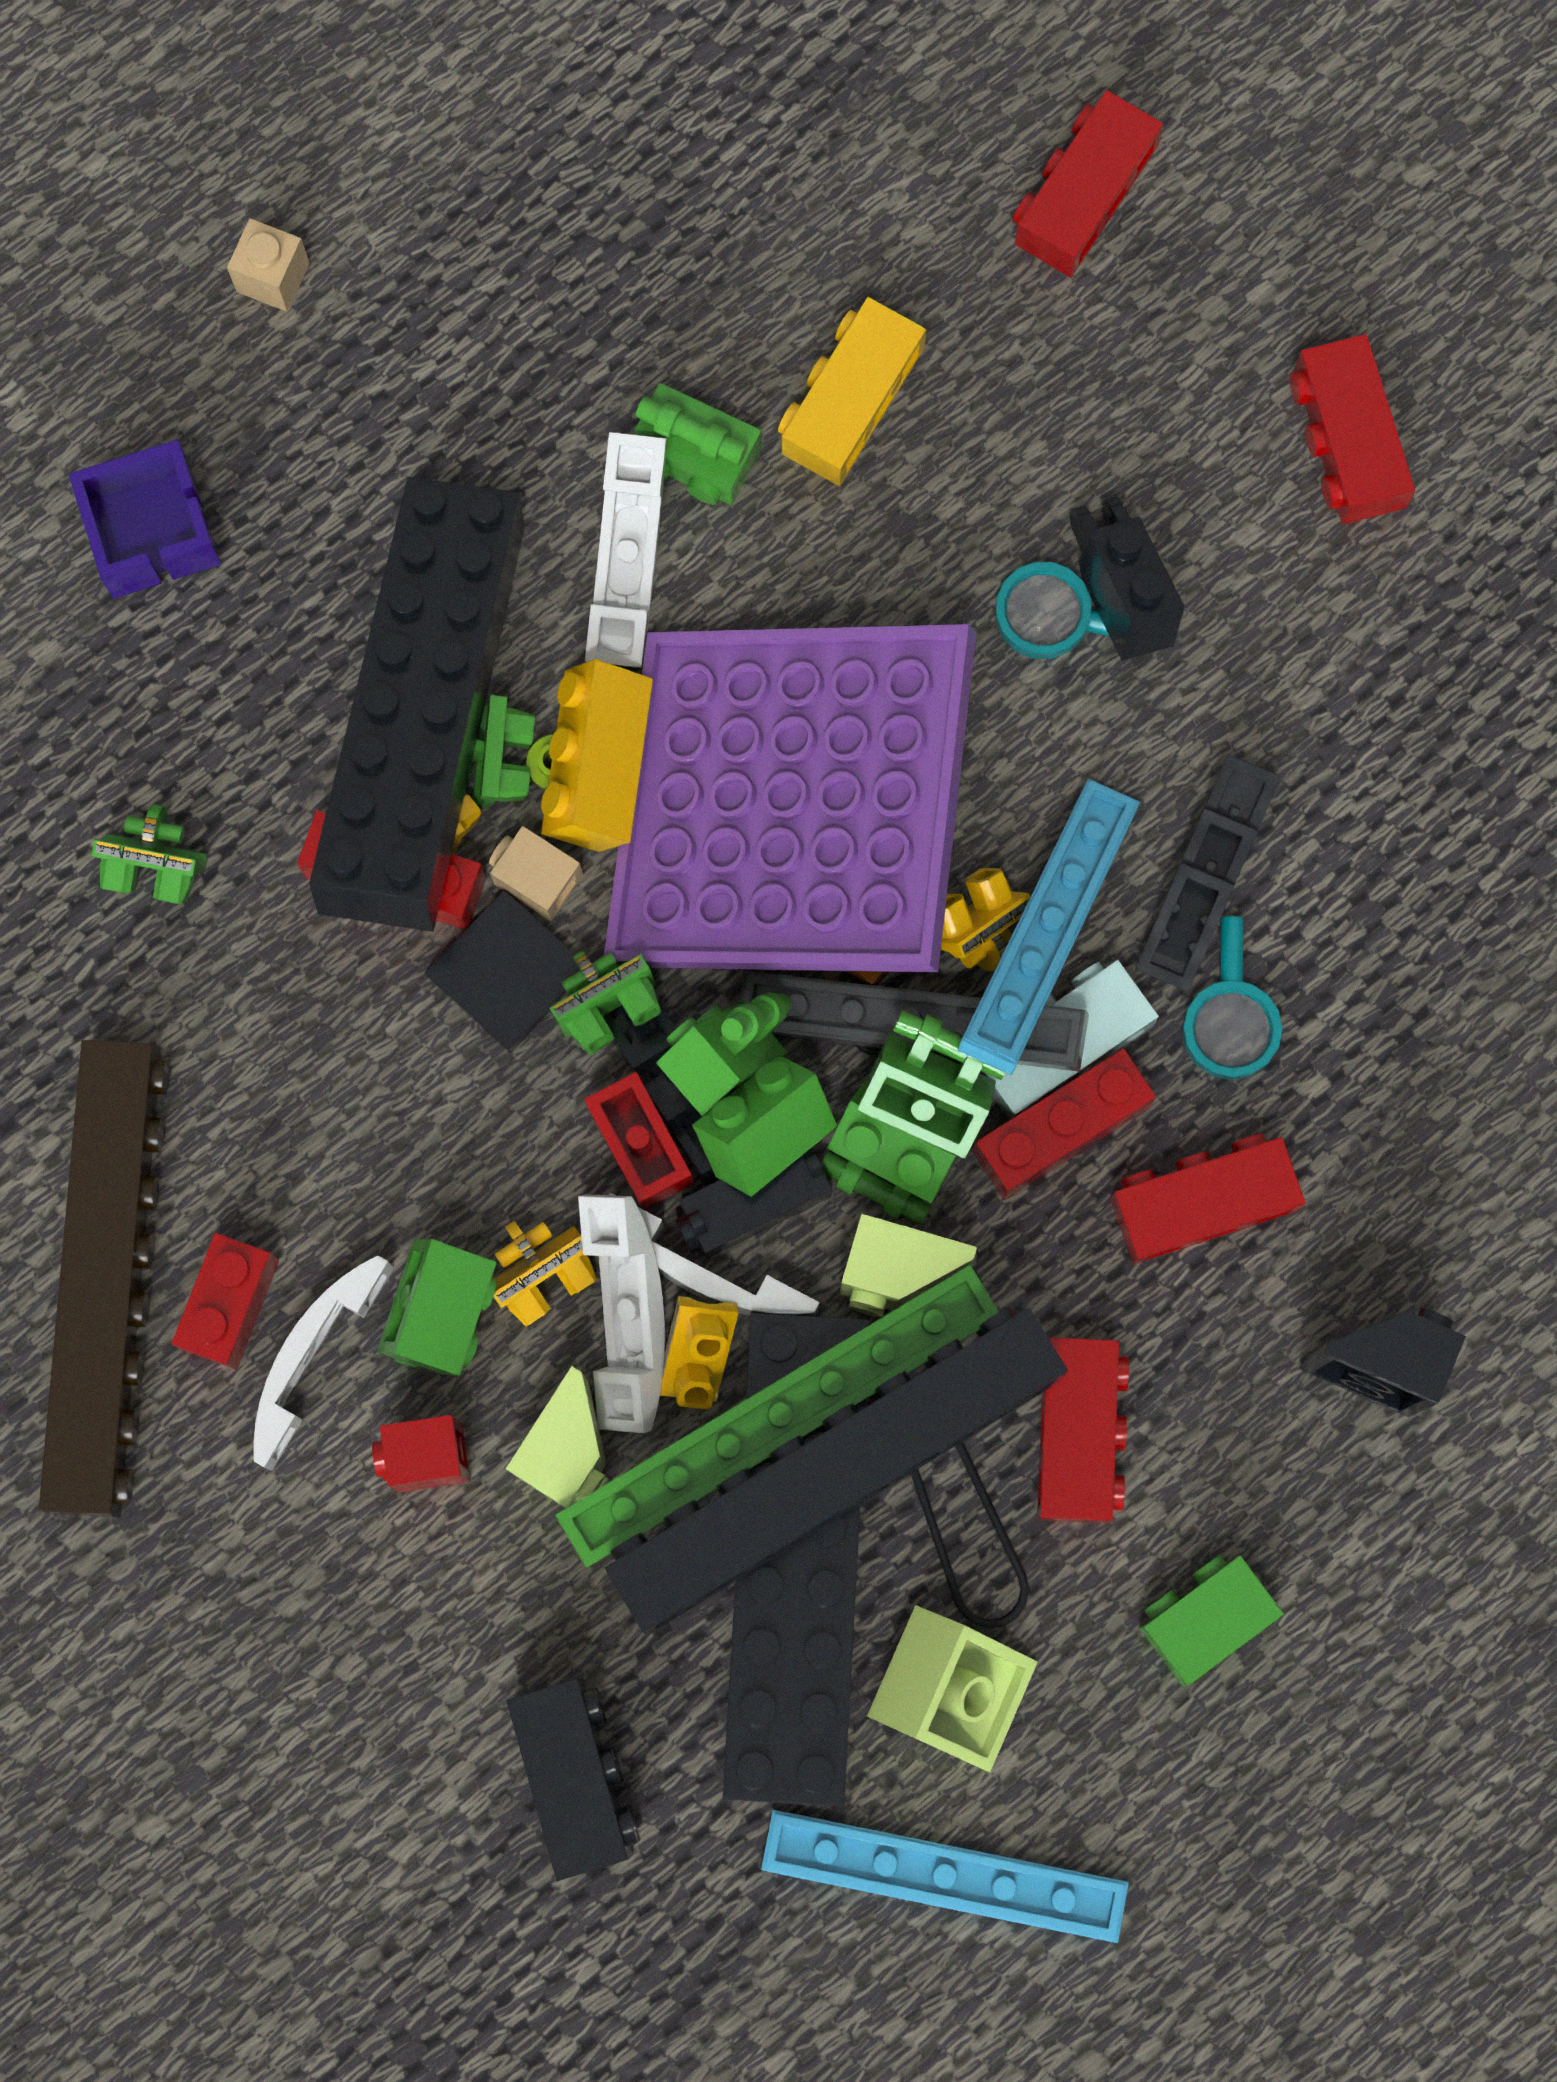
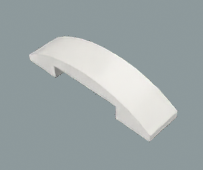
(627, 549)
(354, 1291)
(771, 1298)
(632, 1311)

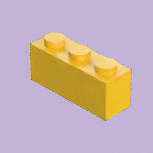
(851, 390)
(596, 756)

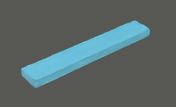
(1048, 927)
(945, 1876)

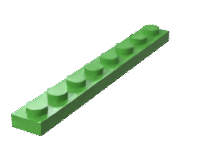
(775, 1416)

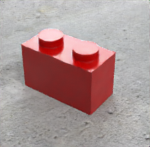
(639, 1141)
(225, 1301)
(422, 1454)

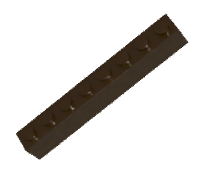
(102, 1279)

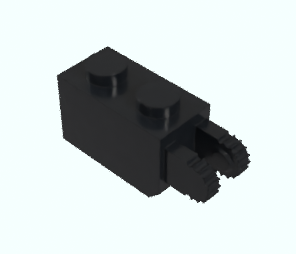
(1127, 580)

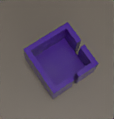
(144, 518)

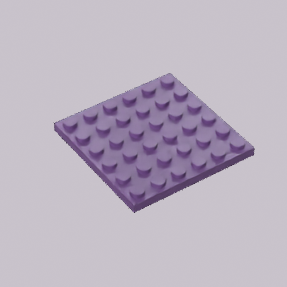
(795, 799)

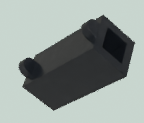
(726, 1216)

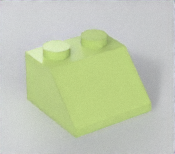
(897, 1264)
(564, 1446)
(952, 1688)

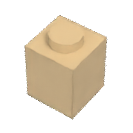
(268, 265)
(534, 872)

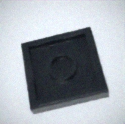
(505, 971)

